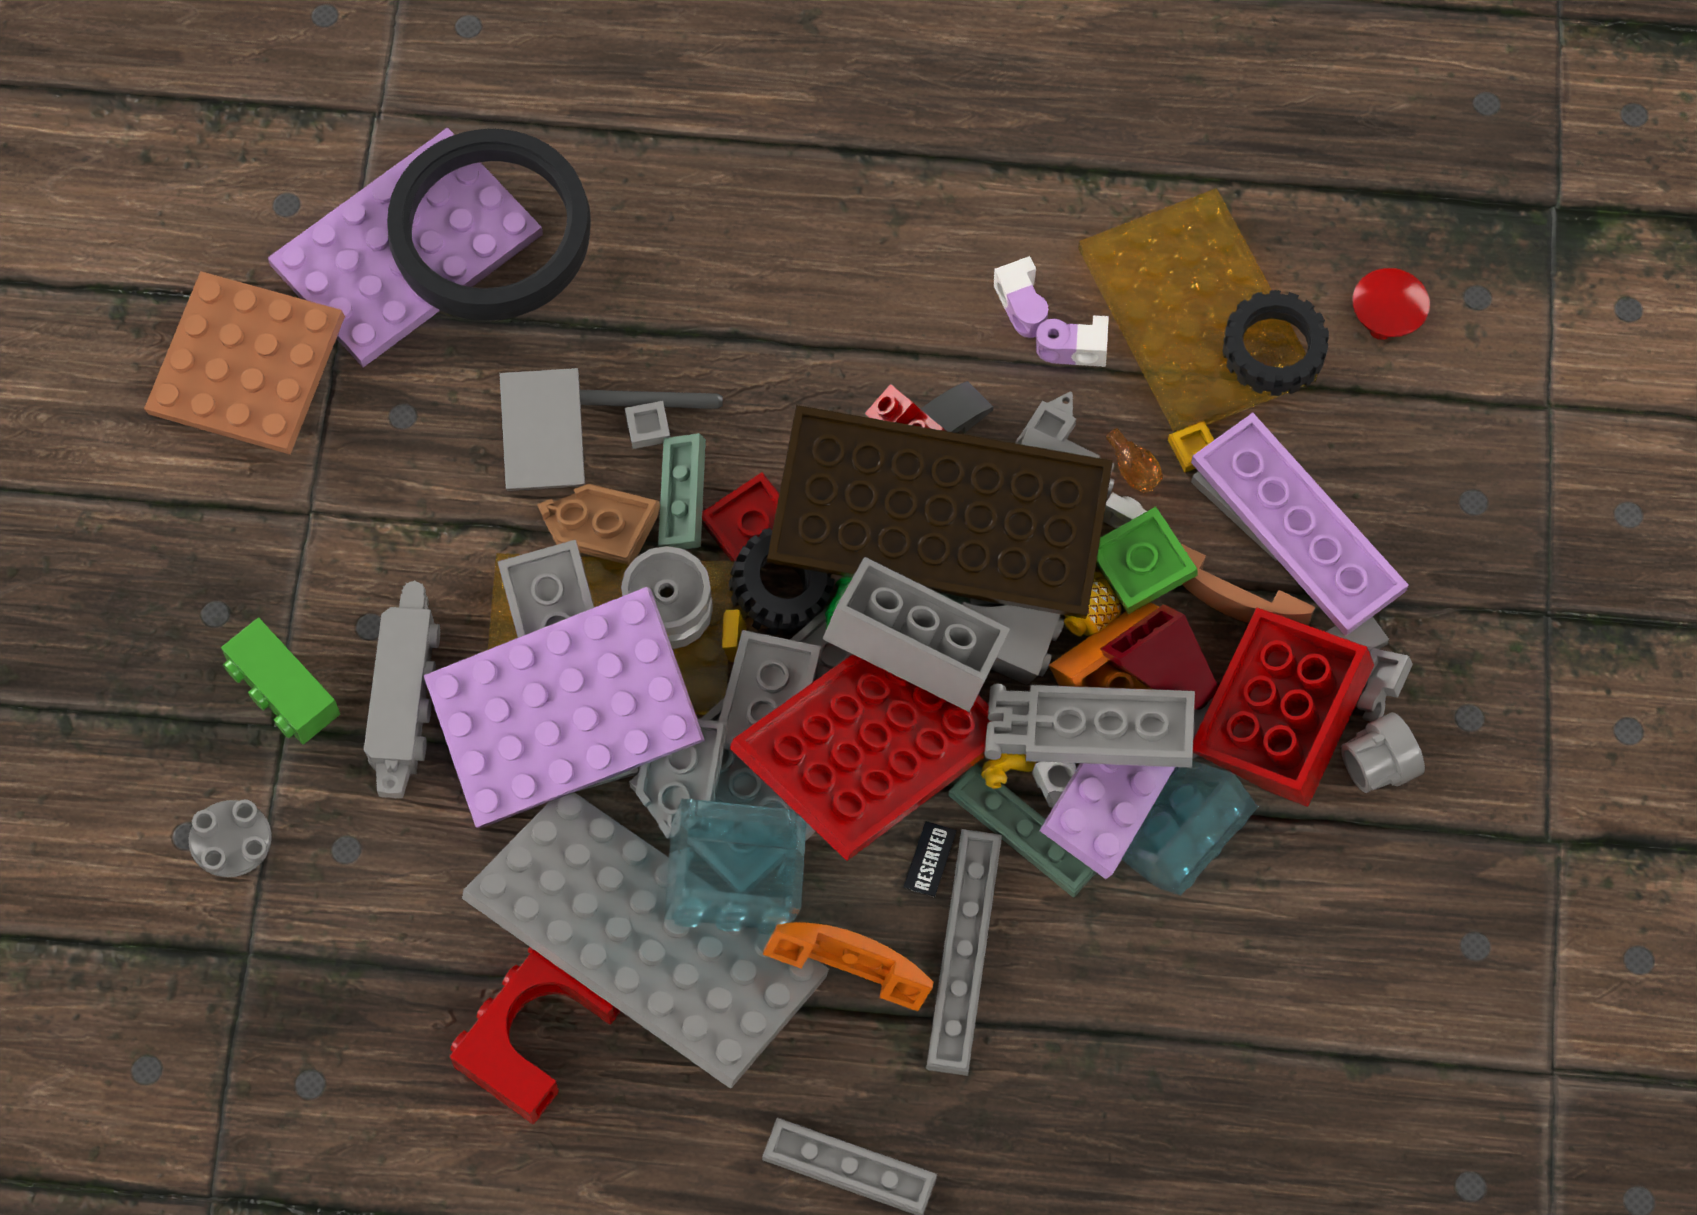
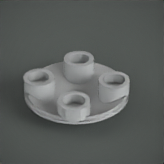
(229, 838)

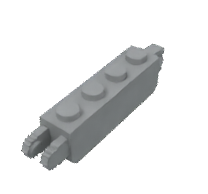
(400, 690)

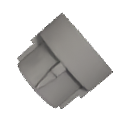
(1383, 754)

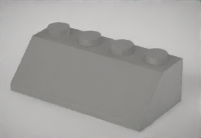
(916, 634)

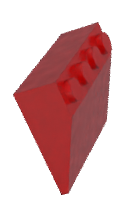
(1283, 705)

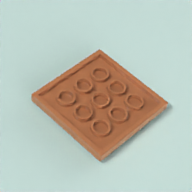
(245, 362)

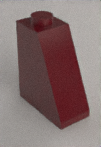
(1164, 655)

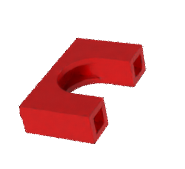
(486, 1050)

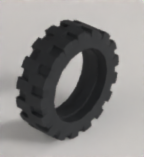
(1282, 308)

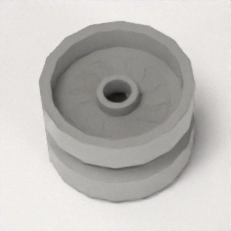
(679, 589)

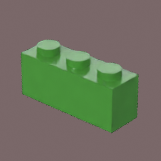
(279, 682)

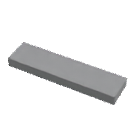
(849, 1167)

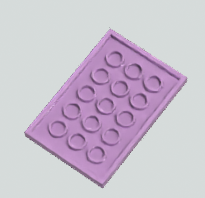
(345, 259)
(563, 708)

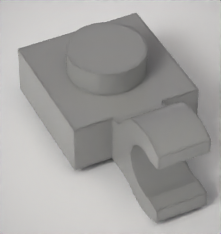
(1385, 679)

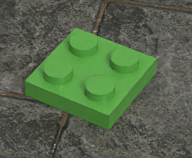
(1143, 560)

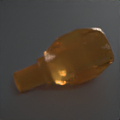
(1135, 463)

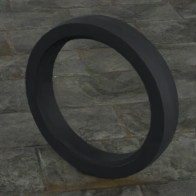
(472, 148)

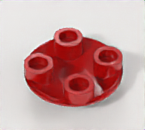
(1390, 303)

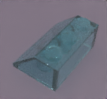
(1189, 826)

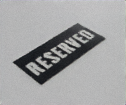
(930, 859)

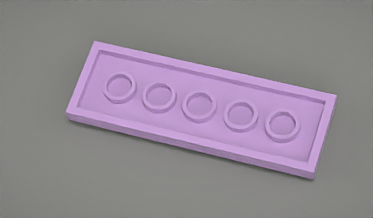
(1299, 524)

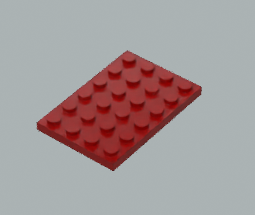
(862, 751)

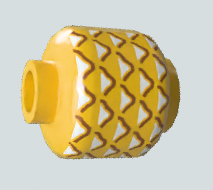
(1102, 610)

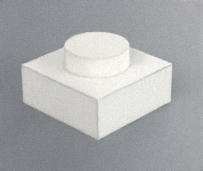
(1121, 510)

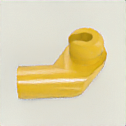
(995, 770)

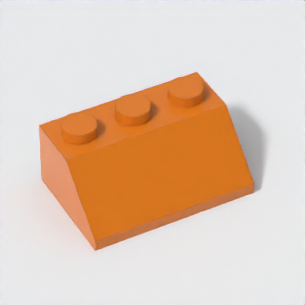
(1089, 667)

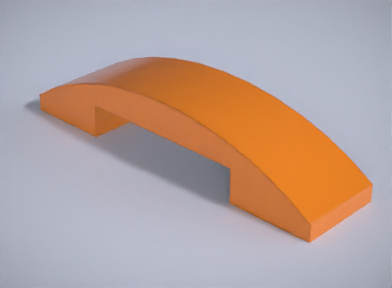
(854, 953)

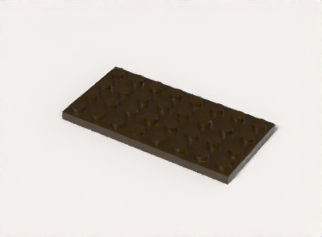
(941, 510)

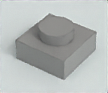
(647, 424)

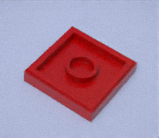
(742, 515)

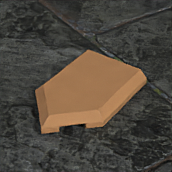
(601, 521)

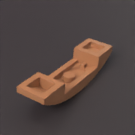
(1239, 602)

